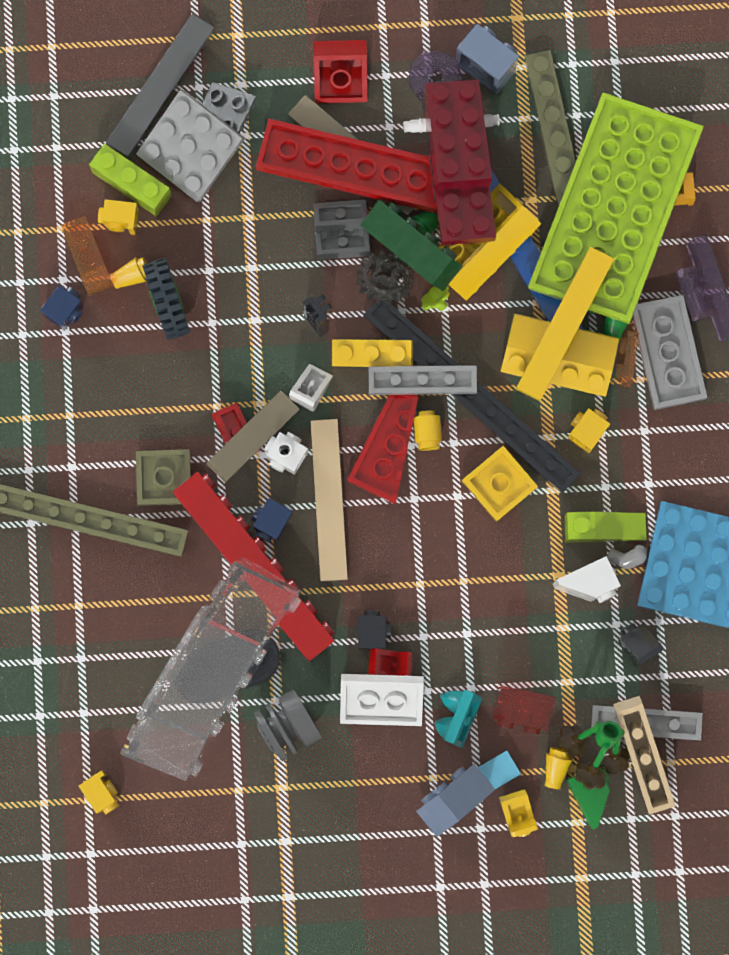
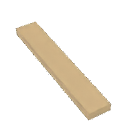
(329, 500)

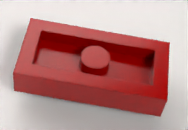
(229, 421)

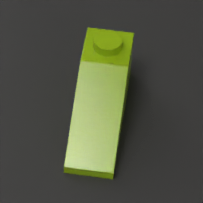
(604, 527)

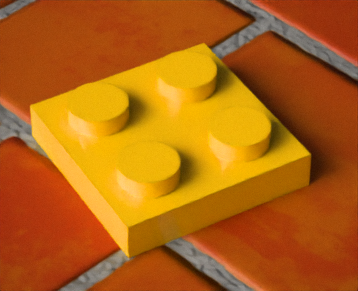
(499, 483)

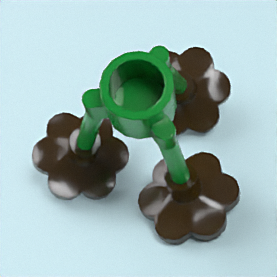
(610, 756)

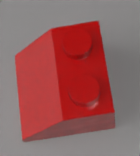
(340, 71)

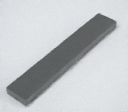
(160, 86)

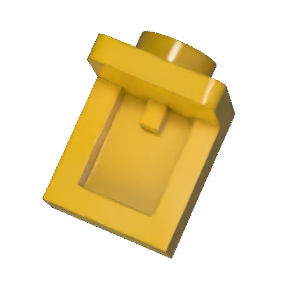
(518, 813)

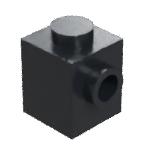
(373, 630)

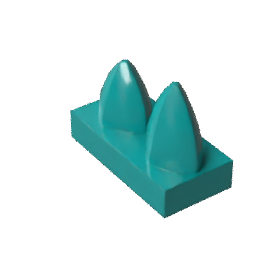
(465, 708)

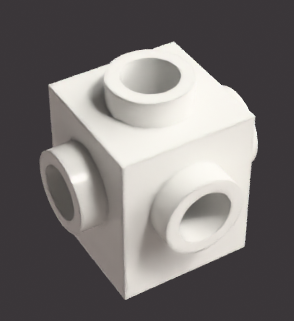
(291, 461)

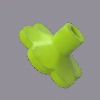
(435, 299)

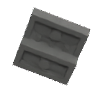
(339, 229)

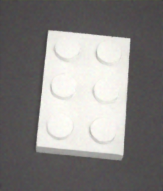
(381, 699)

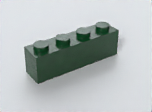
(411, 245)

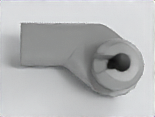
(630, 559)

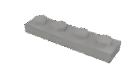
(422, 380)
(662, 722)

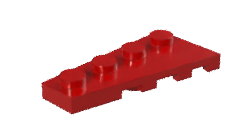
(384, 453)

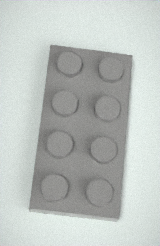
(668, 352)

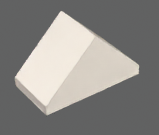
(310, 387)

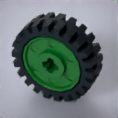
(166, 298)

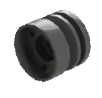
(287, 725)

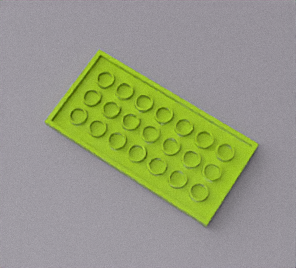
(618, 202)

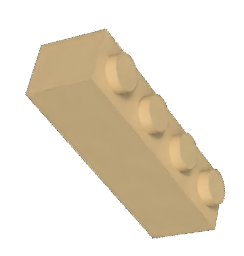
(644, 755)

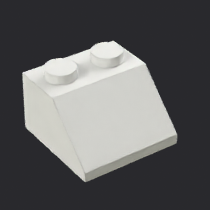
(590, 582)

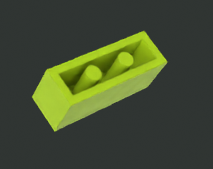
(130, 180)

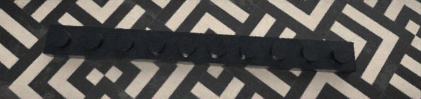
(481, 405)

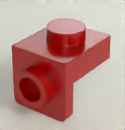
(389, 663)

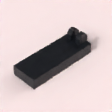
(316, 315)

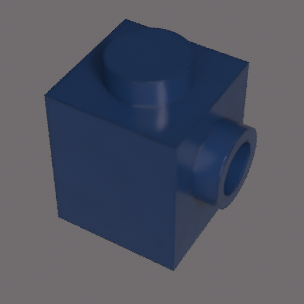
(63, 307)
(271, 520)

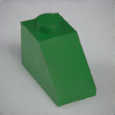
(590, 801)

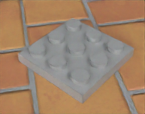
(190, 145)

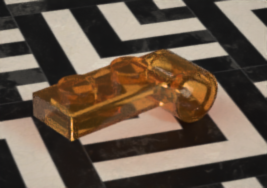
(87, 255)

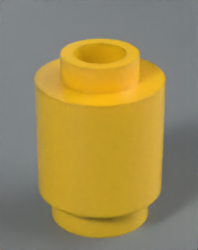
(427, 431)

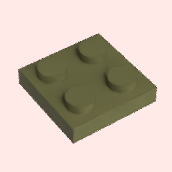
(160, 474)

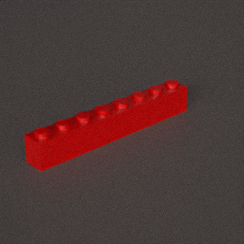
(235, 543)

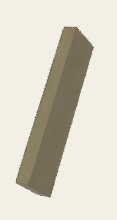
(252, 436)

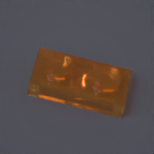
(628, 348)

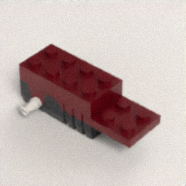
(458, 159)

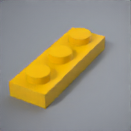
(372, 353)

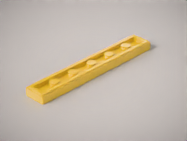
(565, 324)

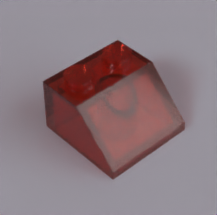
(523, 709)

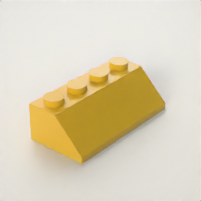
(482, 259)
(584, 367)

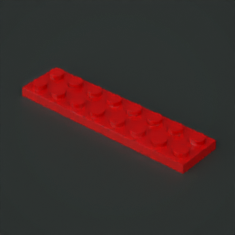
(347, 165)

